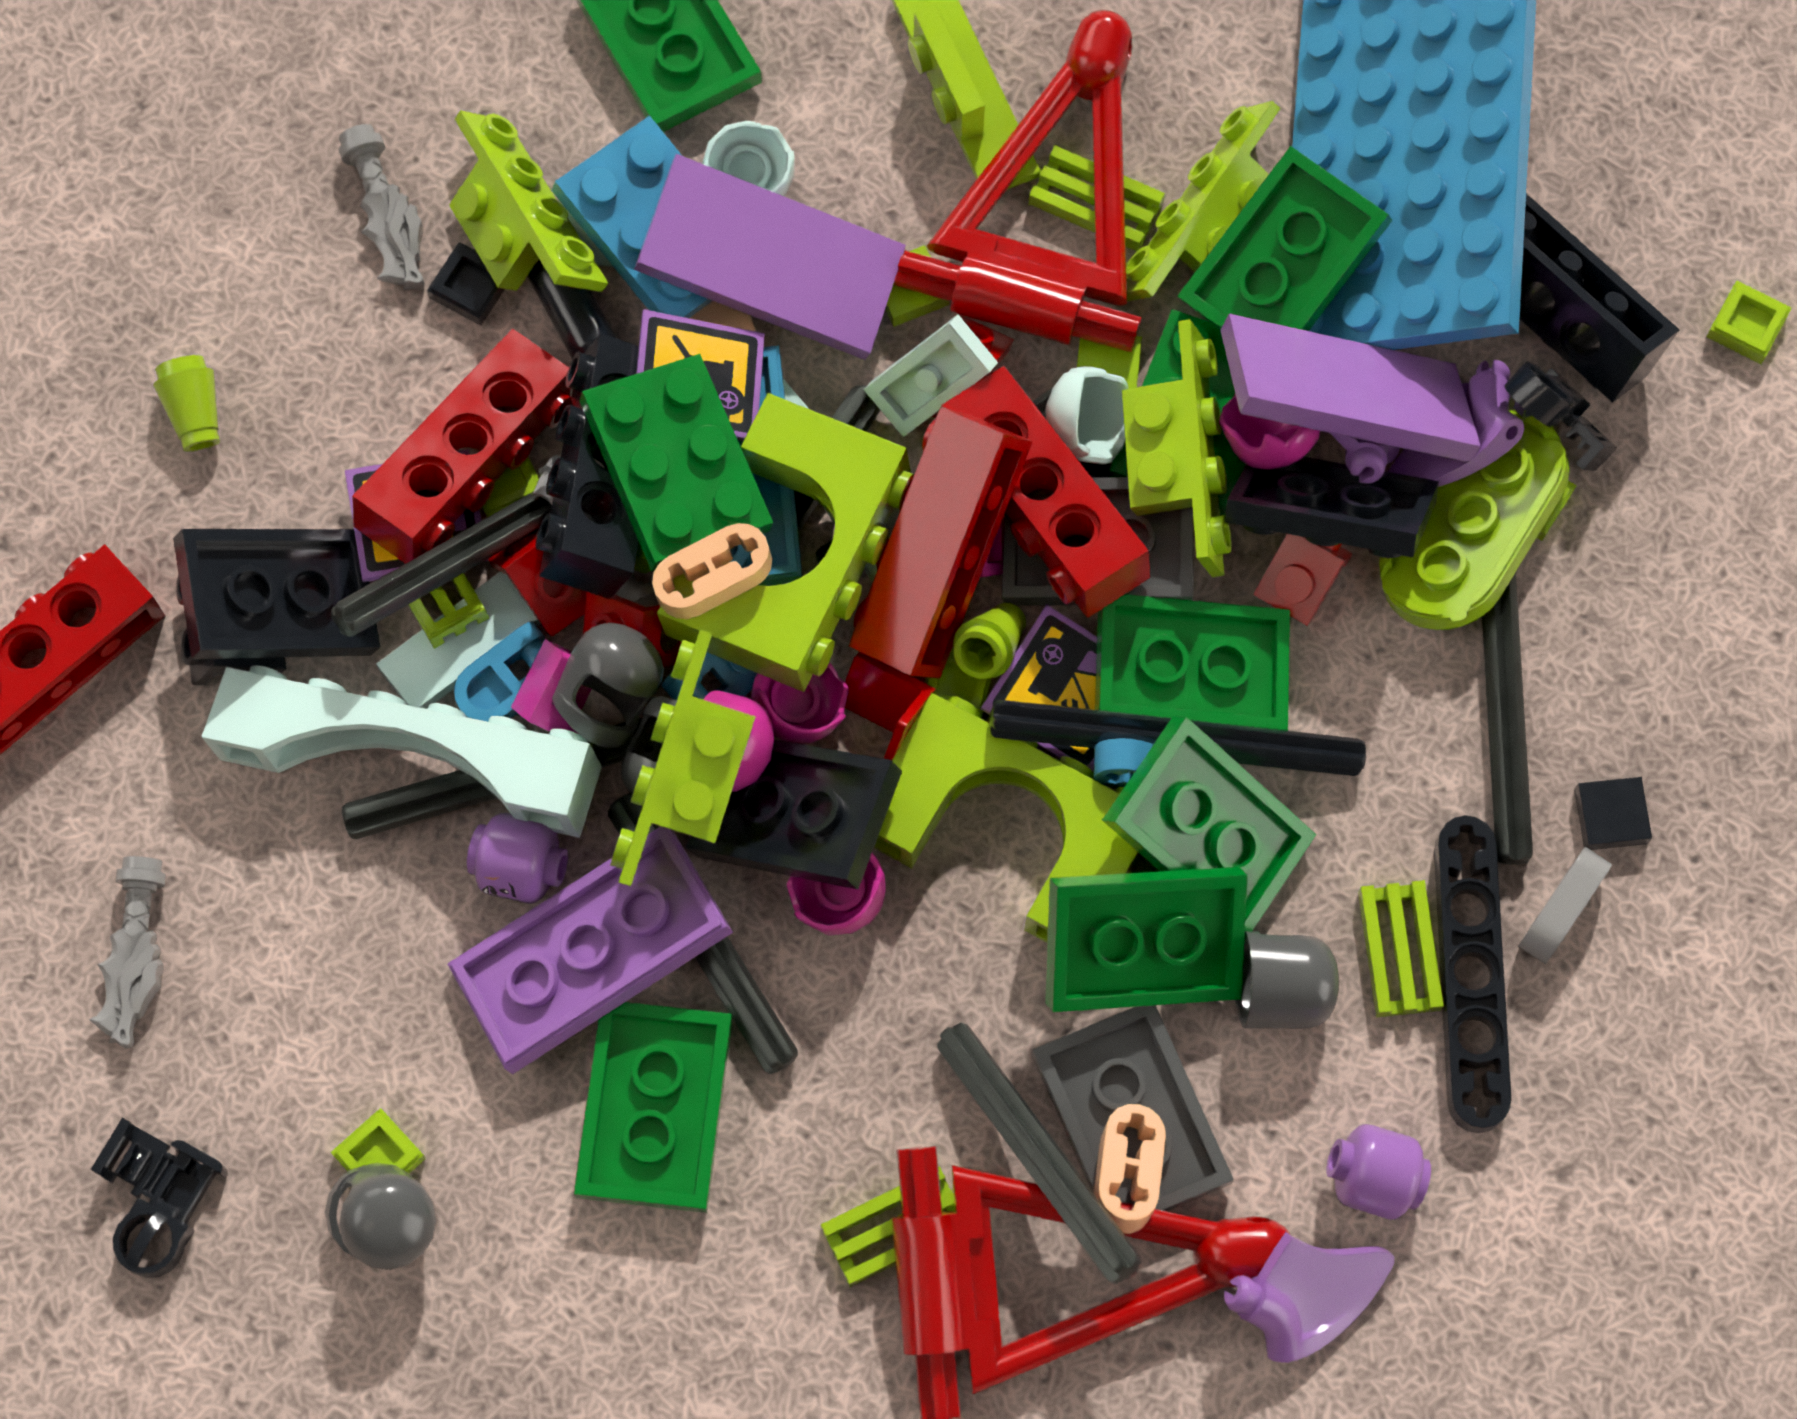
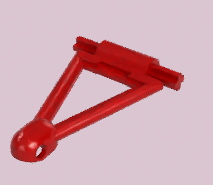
(1027, 284)
(952, 1289)

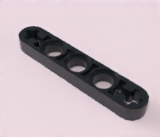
(1464, 1004)

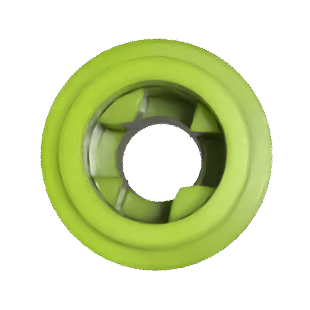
(189, 400)
(989, 641)

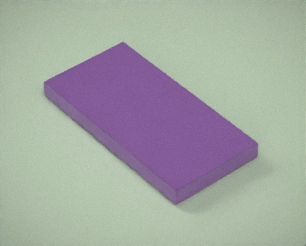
(770, 257)
(1349, 388)
(588, 951)

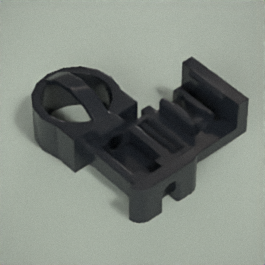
(1553, 400)
(170, 1183)

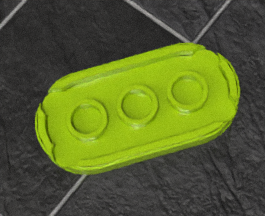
(1479, 534)

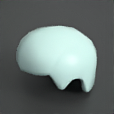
(753, 154)
(1088, 413)

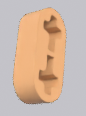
(709, 567)
(1143, 1170)

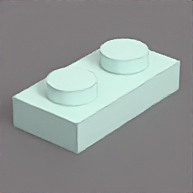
(930, 375)

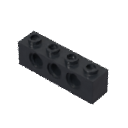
(1587, 308)
(575, 549)

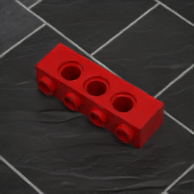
(510, 375)
(1086, 574)
(72, 653)

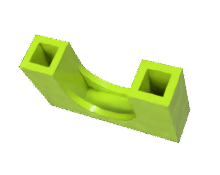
(859, 481)
(954, 752)

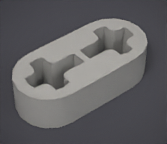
(1565, 905)

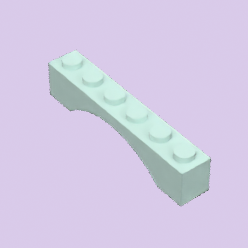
(281, 722)

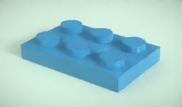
(614, 203)

